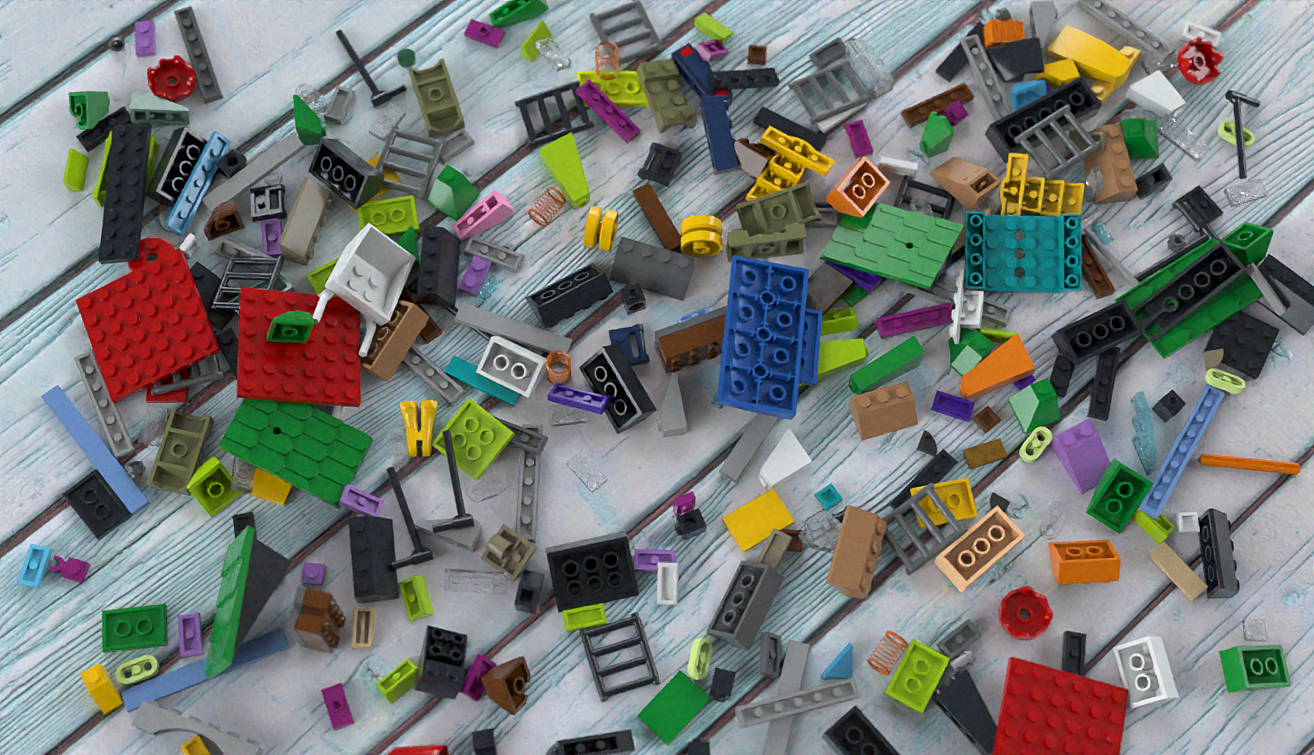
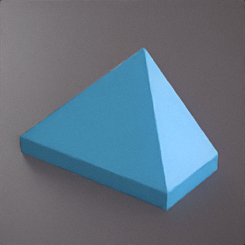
(1027, 92)
(841, 666)

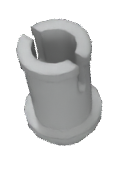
(962, 661)

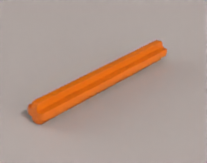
(1250, 464)

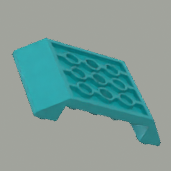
(1049, 250)

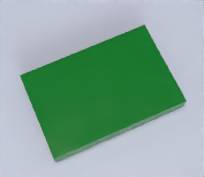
(134, 628)
(673, 707)

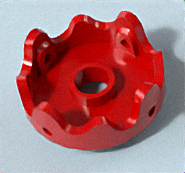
(1206, 58)
(172, 69)
(148, 247)
(1034, 603)

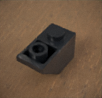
(529, 591)

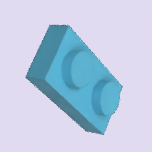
(34, 566)

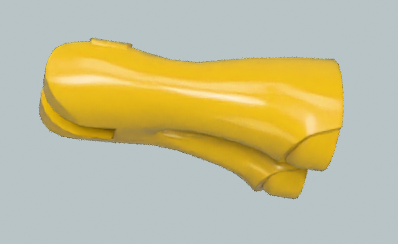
(409, 413)

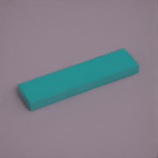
(466, 373)

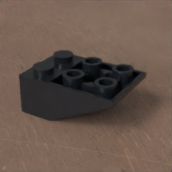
(441, 663)

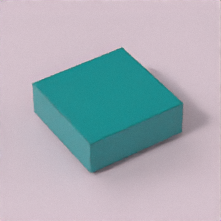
(828, 497)

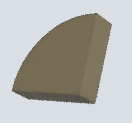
(1213, 358)

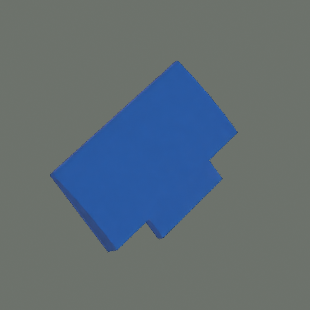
(768, 338)

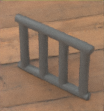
(649, 32)
(831, 111)
(1051, 120)
(432, 160)
(943, 542)

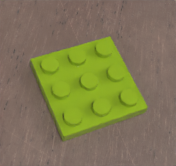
(475, 438)

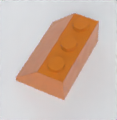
(858, 189)
(1084, 562)

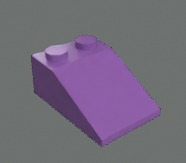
(1081, 455)

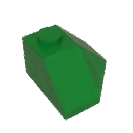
(88, 107)
(936, 135)
(970, 351)

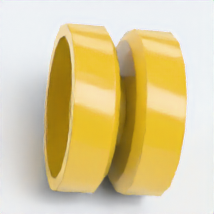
(600, 228)
(701, 236)

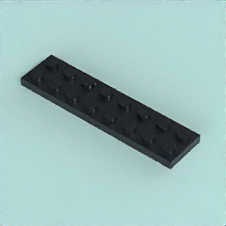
(125, 193)

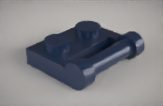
(622, 337)

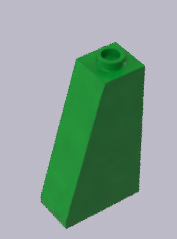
(887, 367)

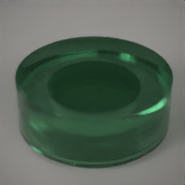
(406, 58)

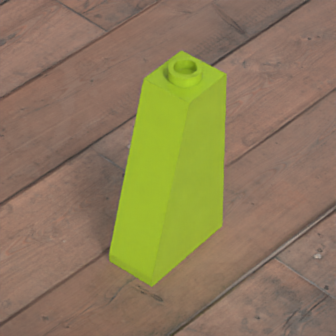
(565, 167)
(840, 356)

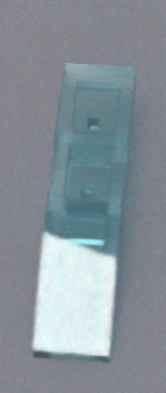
(1145, 438)

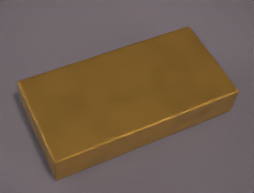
(984, 453)

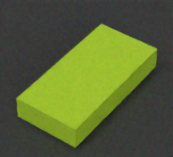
(584, 617)

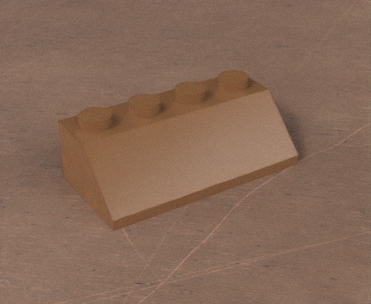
(1114, 167)
(393, 340)
(856, 552)

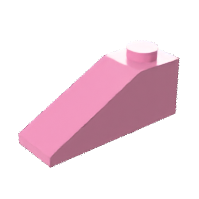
(486, 214)

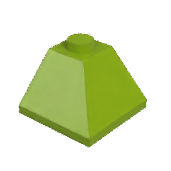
(212, 486)

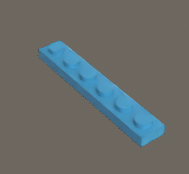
(197, 184)

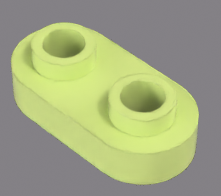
(1231, 137)
(1225, 381)
(1034, 445)
(700, 658)
(138, 670)

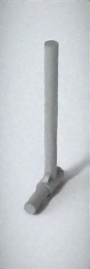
(1086, 226)

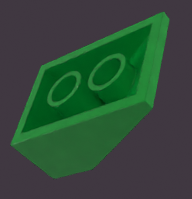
(1118, 495)
(1254, 668)

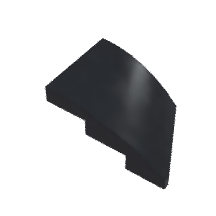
(1016, 59)

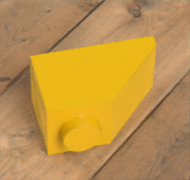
(1059, 73)
(101, 688)

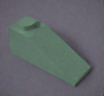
(157, 110)

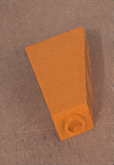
(997, 370)

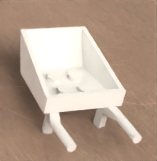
(369, 279)

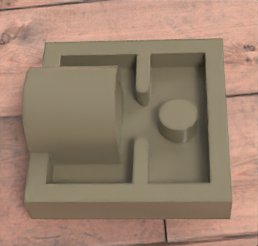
(508, 552)

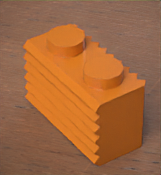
(1002, 32)

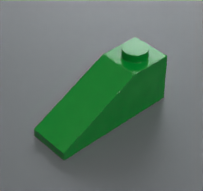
(517, 11)

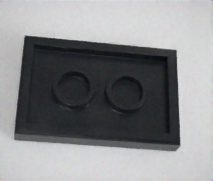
(97, 504)

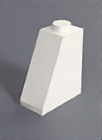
(1157, 95)
(784, 462)

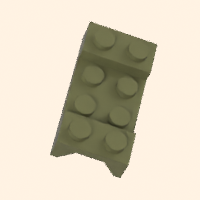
(665, 94)
(437, 99)
(777, 210)
(766, 246)
(179, 452)

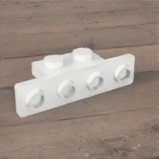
(967, 310)

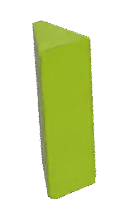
(713, 28)
(528, 47)
(75, 171)
(839, 321)
(997, 335)
(1157, 528)
(416, 598)
(398, 681)

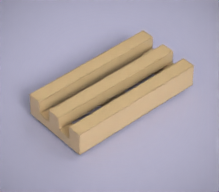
(362, 646)

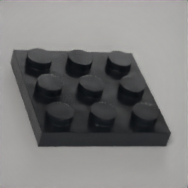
(1244, 342)

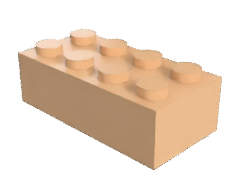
(979, 549)

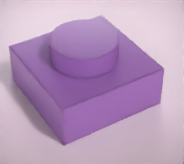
(313, 573)

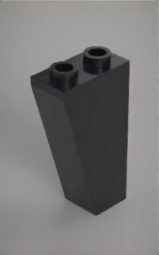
(967, 711)
(600, 744)

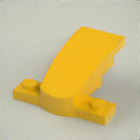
(1095, 59)
(788, 165)
(1037, 195)

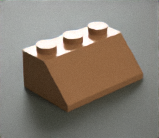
(883, 410)

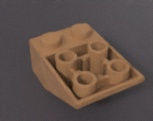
(966, 182)

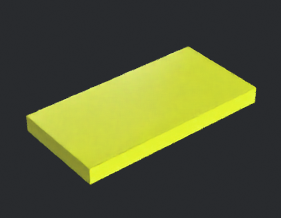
(622, 91)

